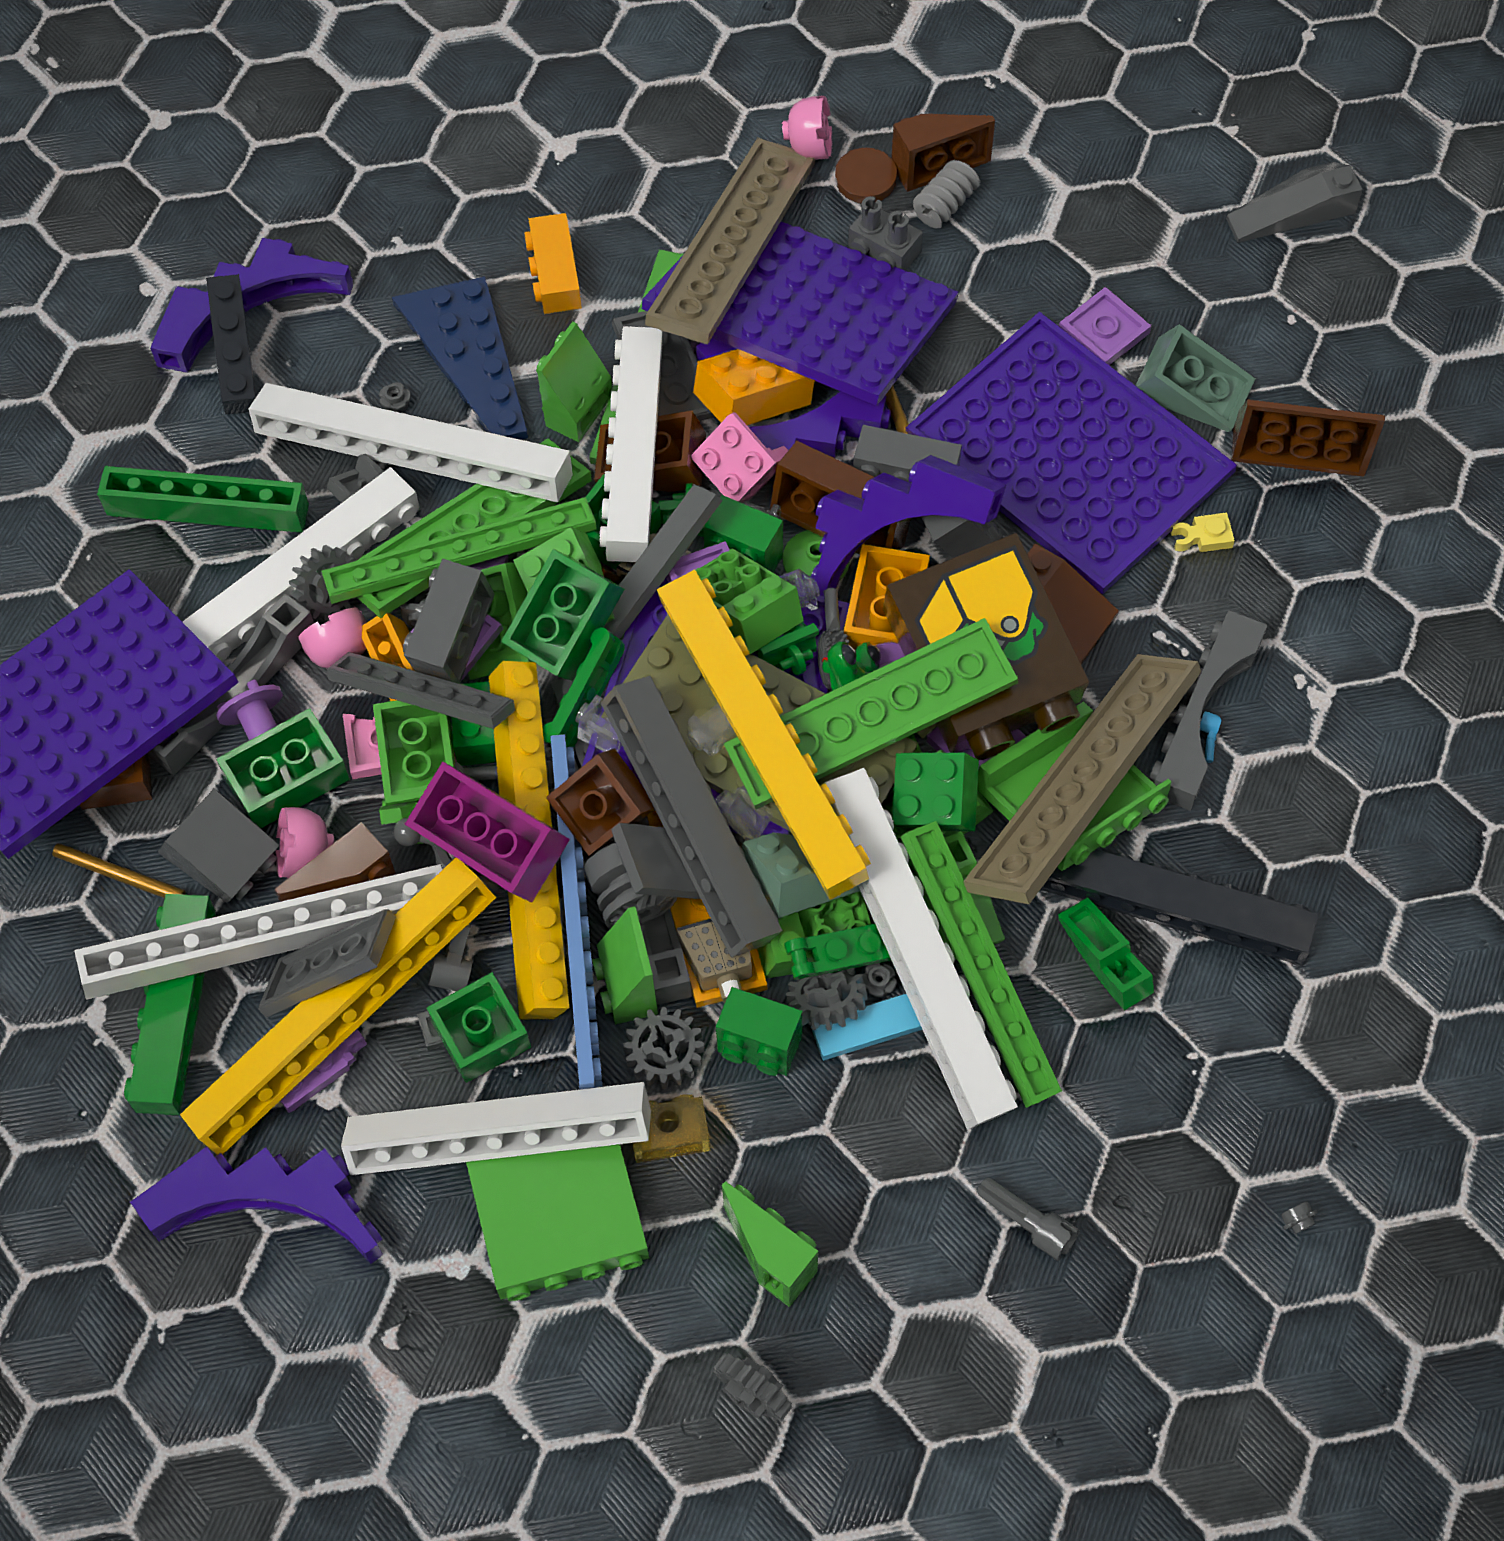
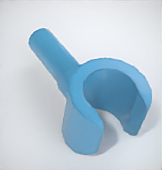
(1210, 724)

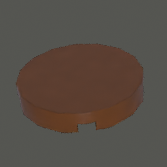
(865, 174)

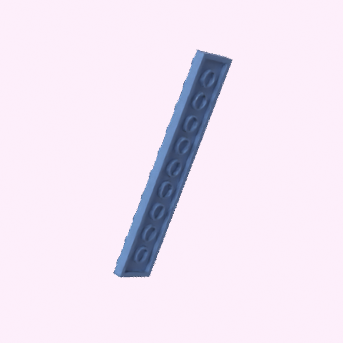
(577, 933)

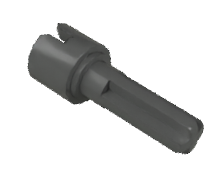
(1048, 1231)

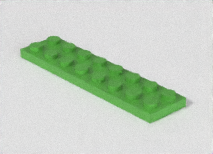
(469, 510)
(890, 704)

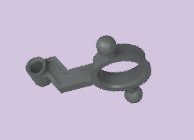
(447, 970)

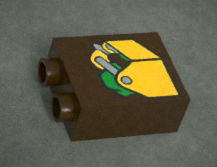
(1006, 591)

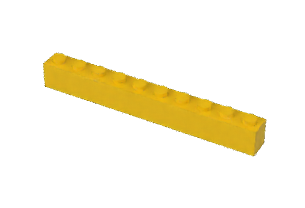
(764, 736)
(524, 782)
(327, 1019)

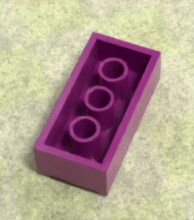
(487, 832)

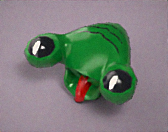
(847, 664)

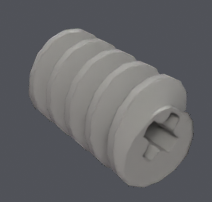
(945, 193)

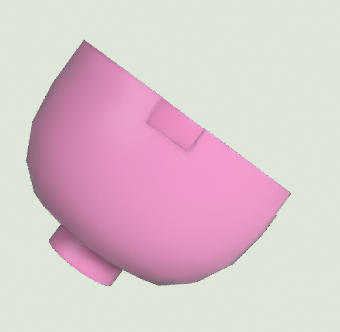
(809, 128)
(334, 638)
(301, 839)

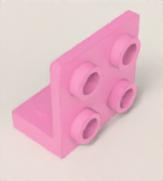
(737, 459)

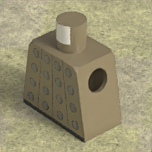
(711, 960)

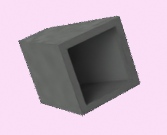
(220, 848)

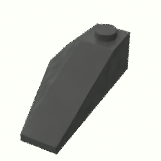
(1299, 201)

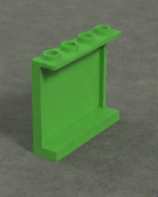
(1016, 772)
(556, 1218)

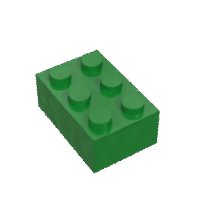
(562, 614)
(283, 768)

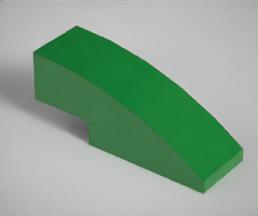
(1107, 953)

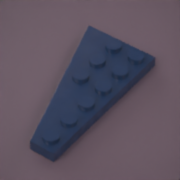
(466, 344)

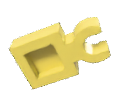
(1208, 531)

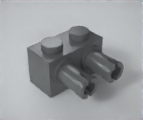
(885, 235)

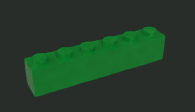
(203, 499)
(167, 1022)

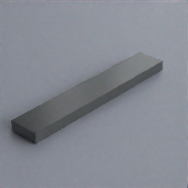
(662, 556)
(421, 690)

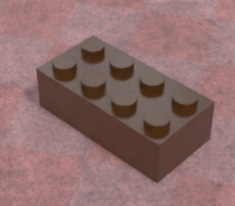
(808, 475)

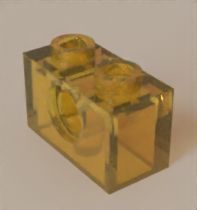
(687, 1139)

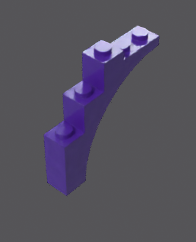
(272, 275)
(826, 425)
(934, 490)
(211, 1187)

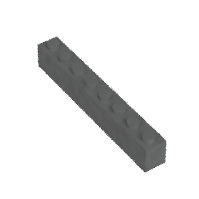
(691, 816)

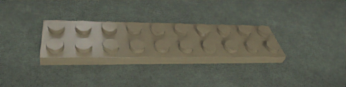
(729, 242)
(1081, 779)

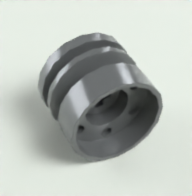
(611, 882)

